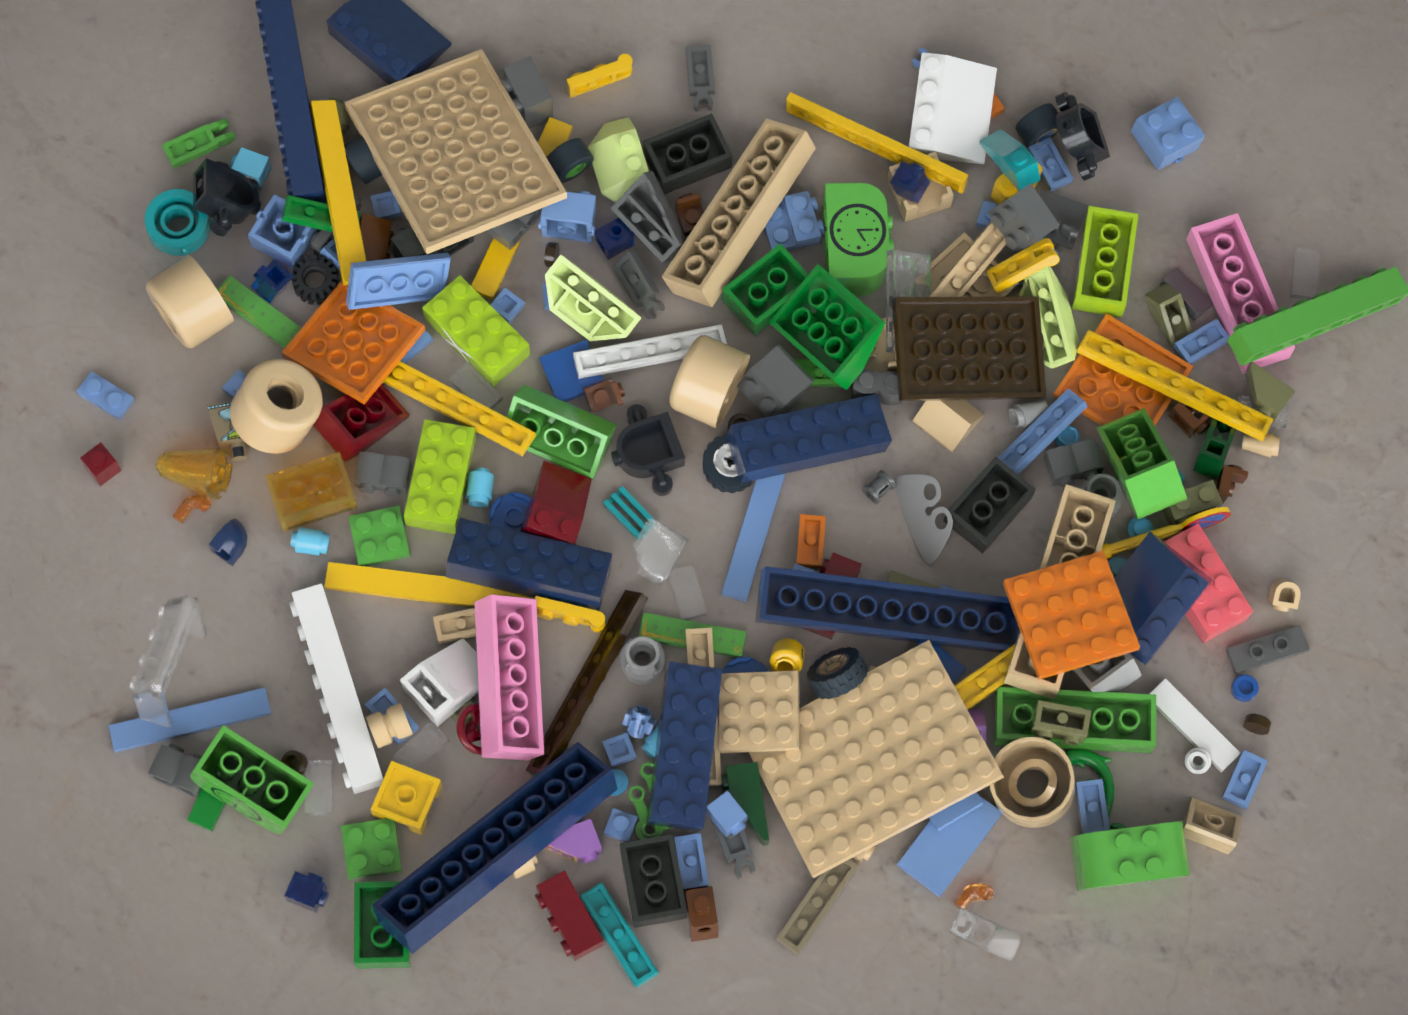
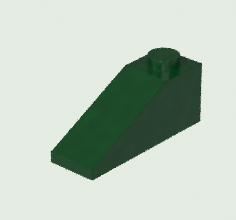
(1214, 449)
(745, 787)

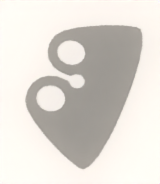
(922, 527)

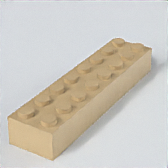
(739, 212)
(1075, 532)

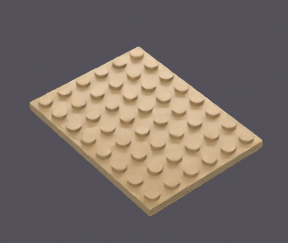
(455, 151)
(877, 760)

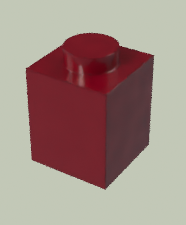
(100, 464)

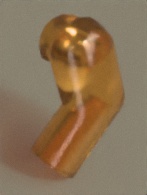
(189, 504)
(974, 892)

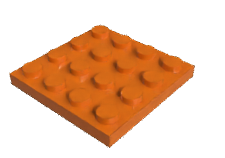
(353, 346)
(1112, 393)
(1071, 615)

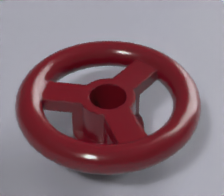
(467, 732)

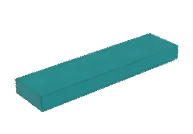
(618, 935)

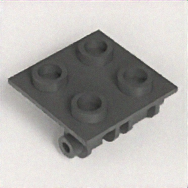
(1068, 215)

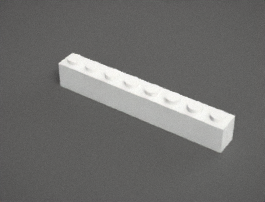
(337, 688)

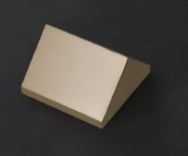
(948, 421)
(1211, 826)

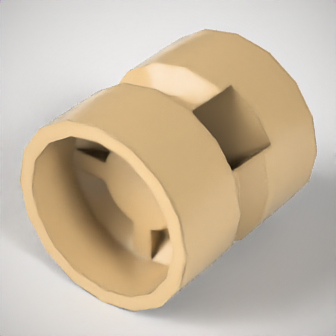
(389, 725)

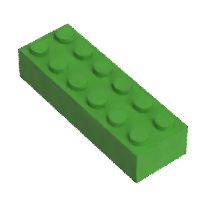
(1116, 721)

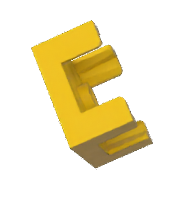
(406, 796)

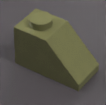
(1169, 313)
(1267, 392)

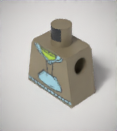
(225, 432)

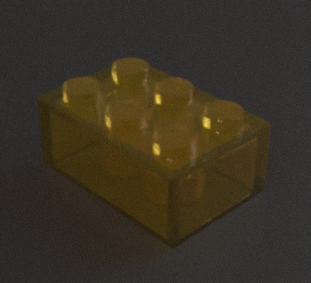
(311, 491)

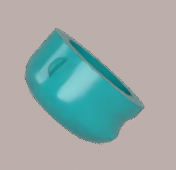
(173, 205)

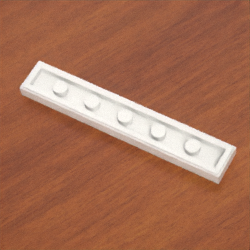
(640, 352)

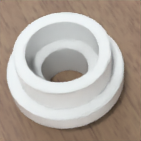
(1198, 769)

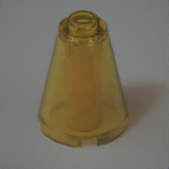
(197, 469)

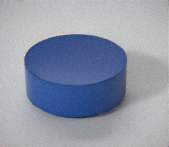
(1244, 688)

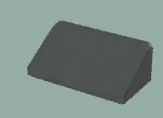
(1194, 300)

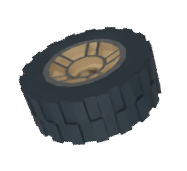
(837, 673)

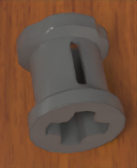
(879, 487)

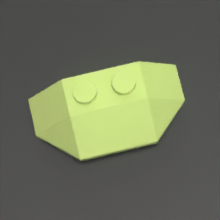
(617, 158)
(587, 303)
(1057, 322)

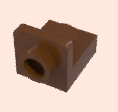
(688, 211)
(604, 394)
(1186, 420)
(1227, 479)

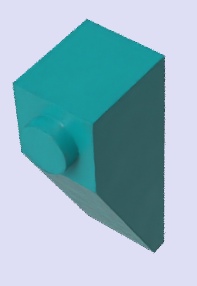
(1012, 159)

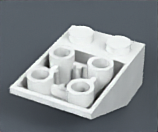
(443, 681)

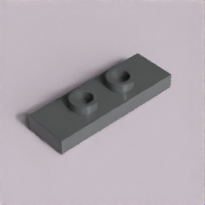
(1267, 649)

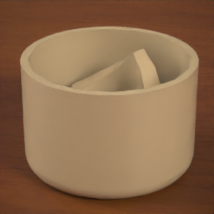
(188, 302)
(708, 380)
(267, 425)
(1039, 755)

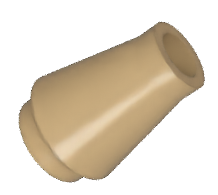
(1267, 448)

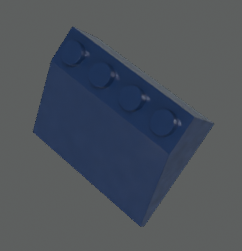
(387, 37)
(1158, 592)

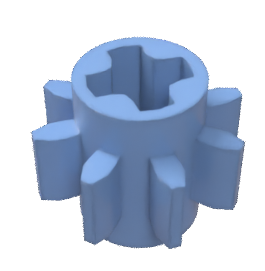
(639, 721)

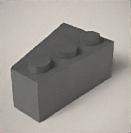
(651, 217)

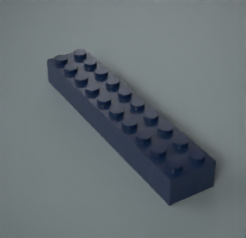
(290, 100)
(885, 610)
(494, 847)

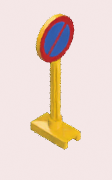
(1205, 519)

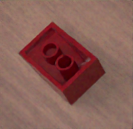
(357, 426)
(557, 504)

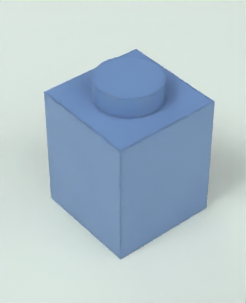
(727, 814)

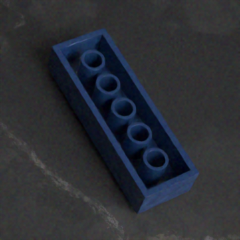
(808, 438)
(528, 564)
(684, 746)

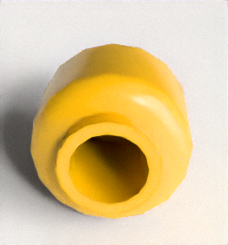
(787, 655)

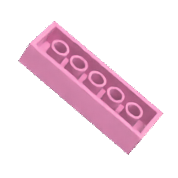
(1233, 277)
(509, 678)

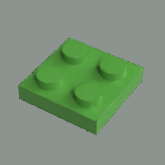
(379, 536)
(371, 848)

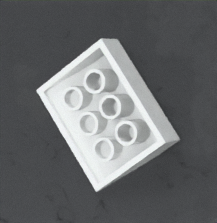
(952, 108)

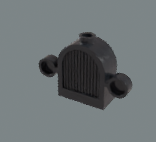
(1081, 134)
(223, 195)
(649, 448)

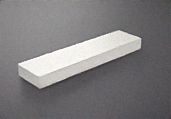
(1194, 725)

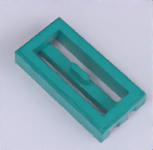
(615, 497)

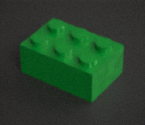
(763, 288)
(372, 943)

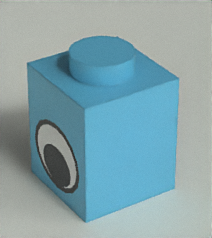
(252, 165)

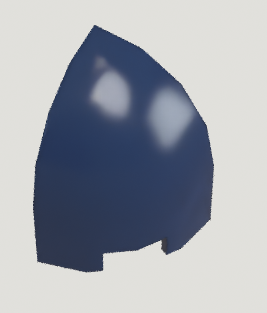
(230, 541)

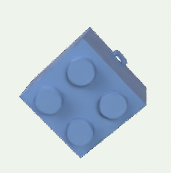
(1167, 133)
(570, 218)
(278, 238)

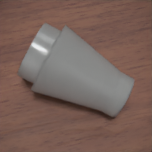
(1026, 413)

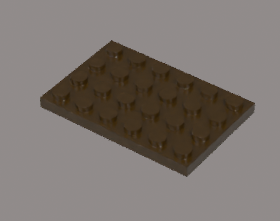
(968, 348)

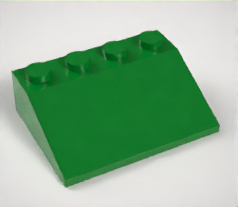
(829, 326)

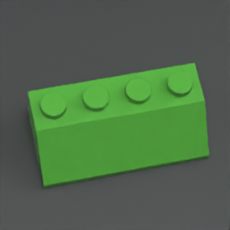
(562, 431)

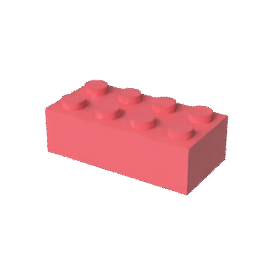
(1222, 602)

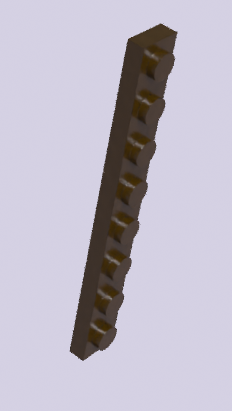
(589, 679)

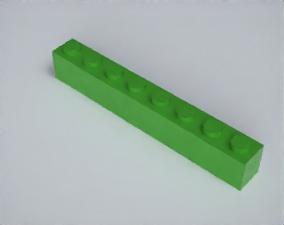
(1317, 315)

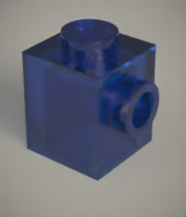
(910, 181)
(614, 238)
(271, 280)
(307, 891)

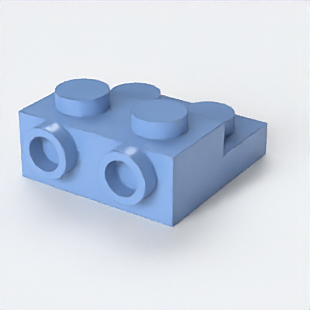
(795, 223)

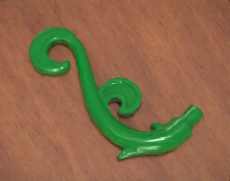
(1098, 763)

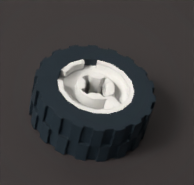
(717, 469)

